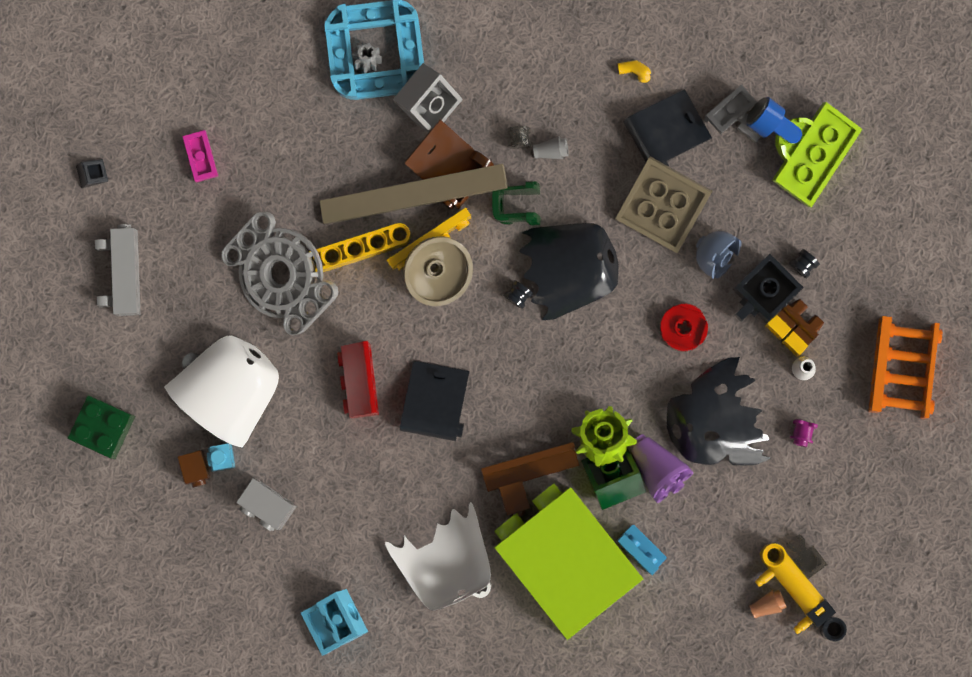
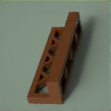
(530, 466)

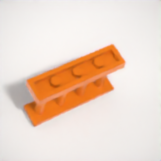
(882, 376)

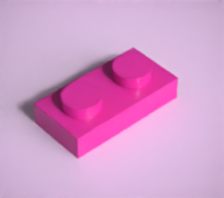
(200, 156)

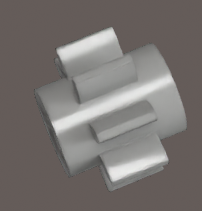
(367, 58)

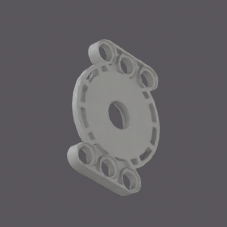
(256, 278)

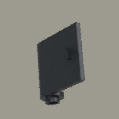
(667, 128)
(434, 404)

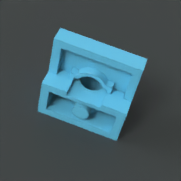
(334, 621)

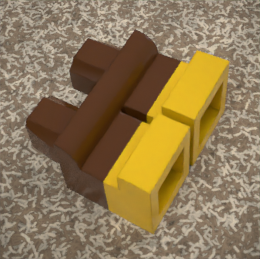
(804, 332)

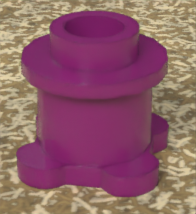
(803, 432)

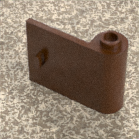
(447, 157)

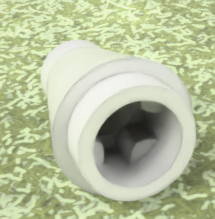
(799, 372)

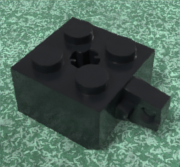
(764, 304)

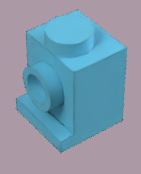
(221, 457)

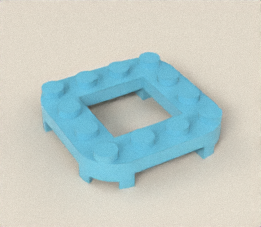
(367, 16)

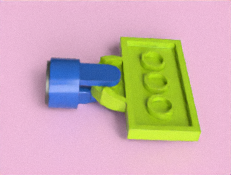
(807, 146)

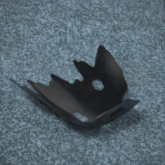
(719, 414)

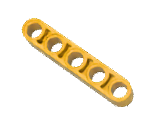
(366, 249)

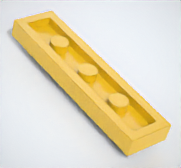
(458, 221)

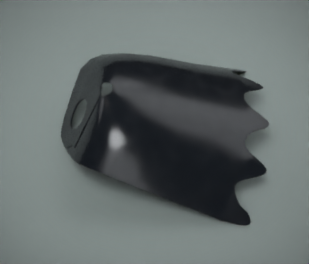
(568, 266)

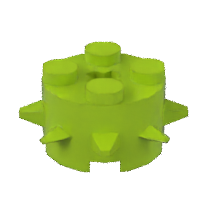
(614, 440)

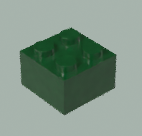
(101, 427)

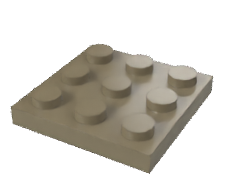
(663, 204)

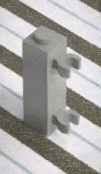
(124, 271)

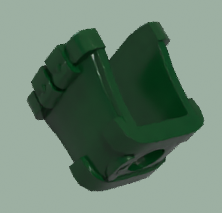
(531, 218)

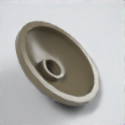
(449, 277)

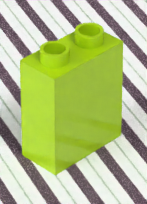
(566, 560)

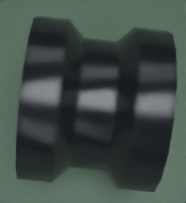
(804, 263)
(518, 294)

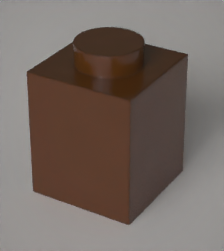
(194, 468)
(514, 498)

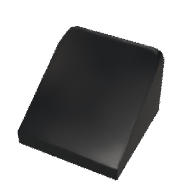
(91, 173)

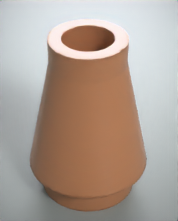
(768, 604)

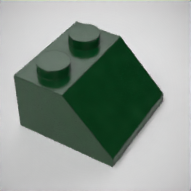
(614, 481)

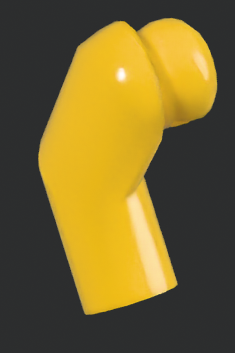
(636, 67)

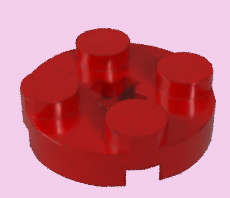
(688, 340)

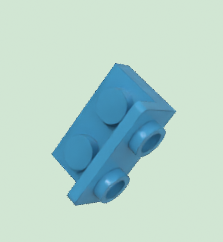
(641, 549)

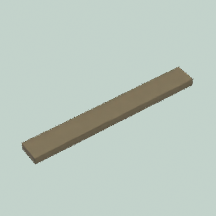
(414, 194)

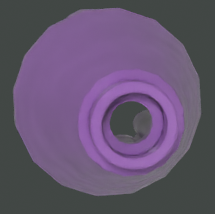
(659, 468)

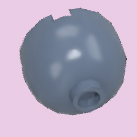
(716, 251)

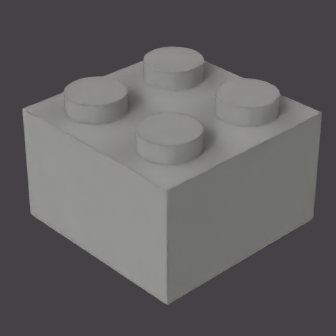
(427, 98)
(265, 504)

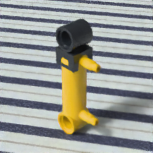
(814, 606)

